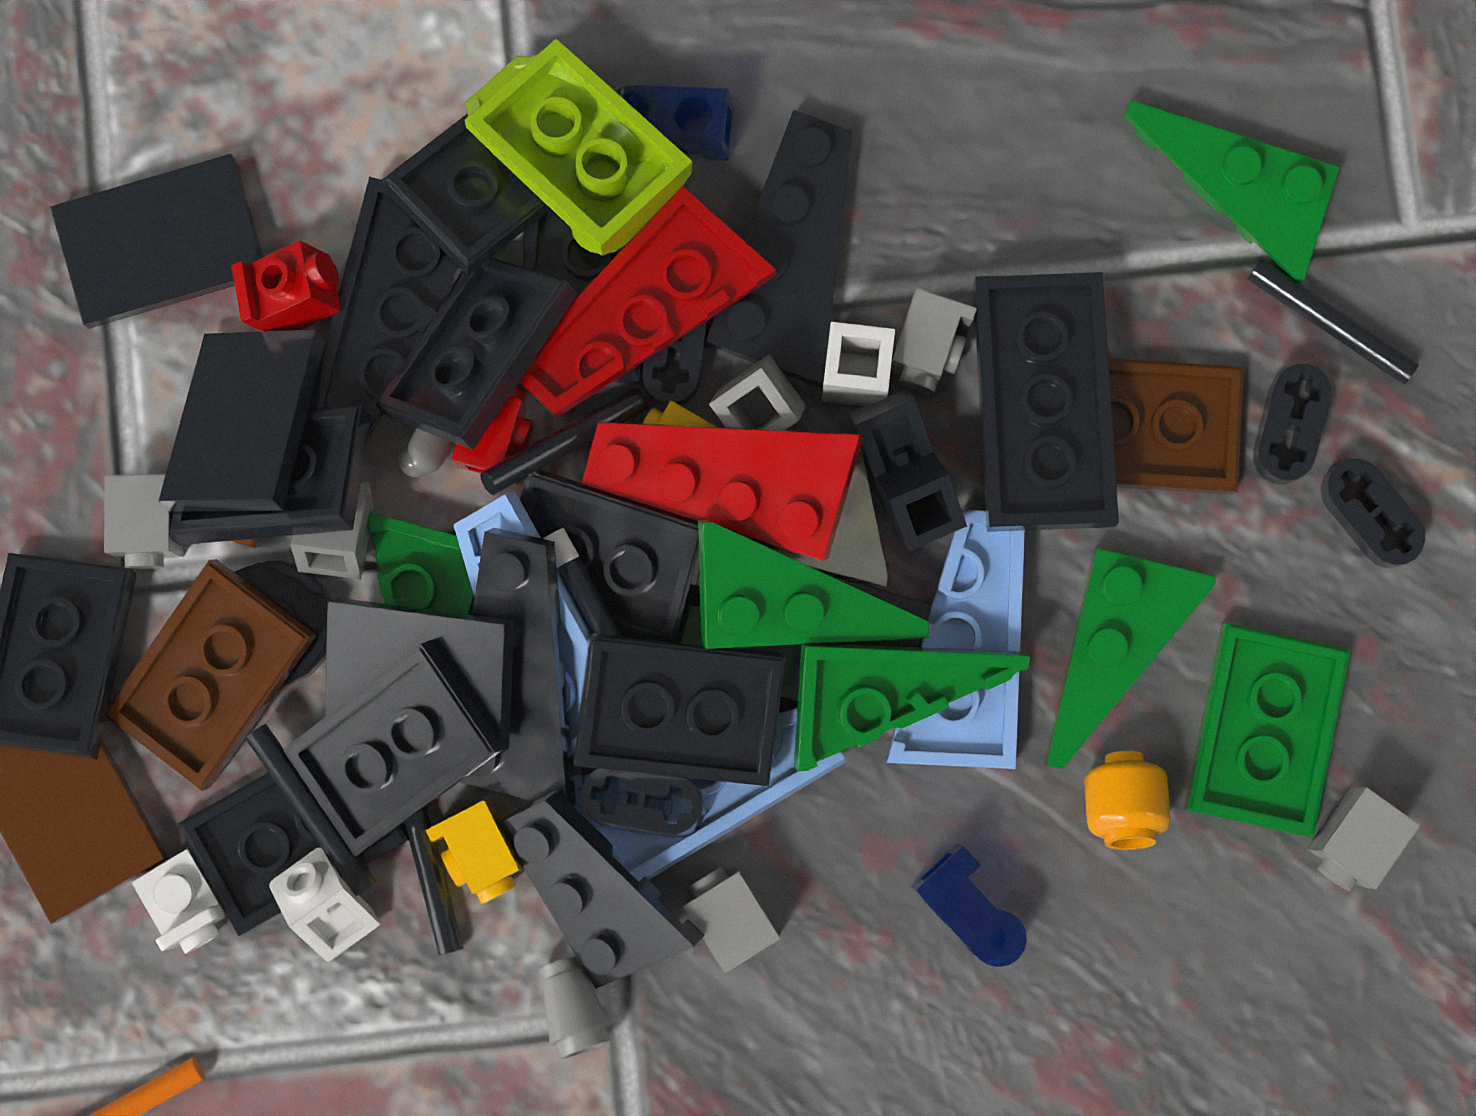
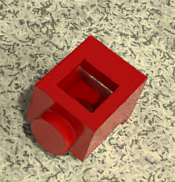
(287, 288)
(504, 437)

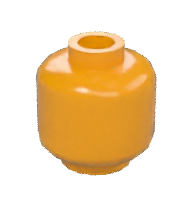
(1127, 801)

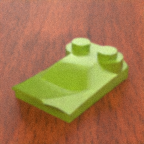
(577, 146)

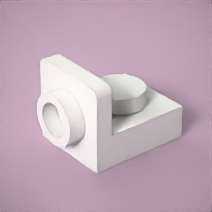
(181, 903)
(322, 905)

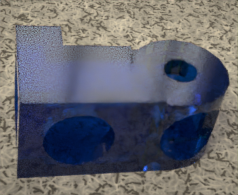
(690, 117)
(984, 929)

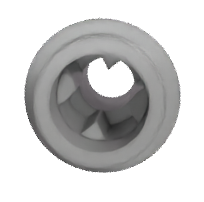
(572, 1009)

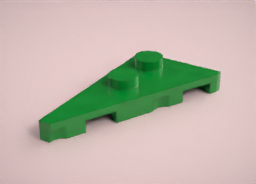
(1263, 189)
(420, 566)
(770, 600)
(1122, 625)
(864, 690)

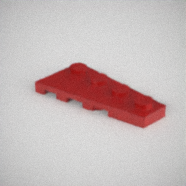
(646, 298)
(752, 481)

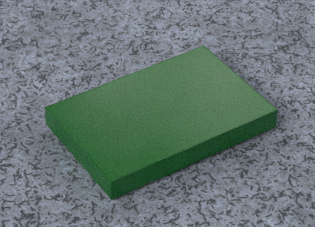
(1267, 730)

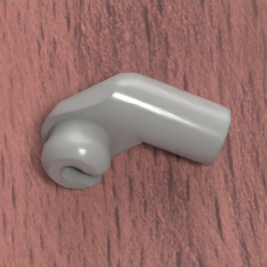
(423, 454)

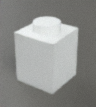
(857, 364)

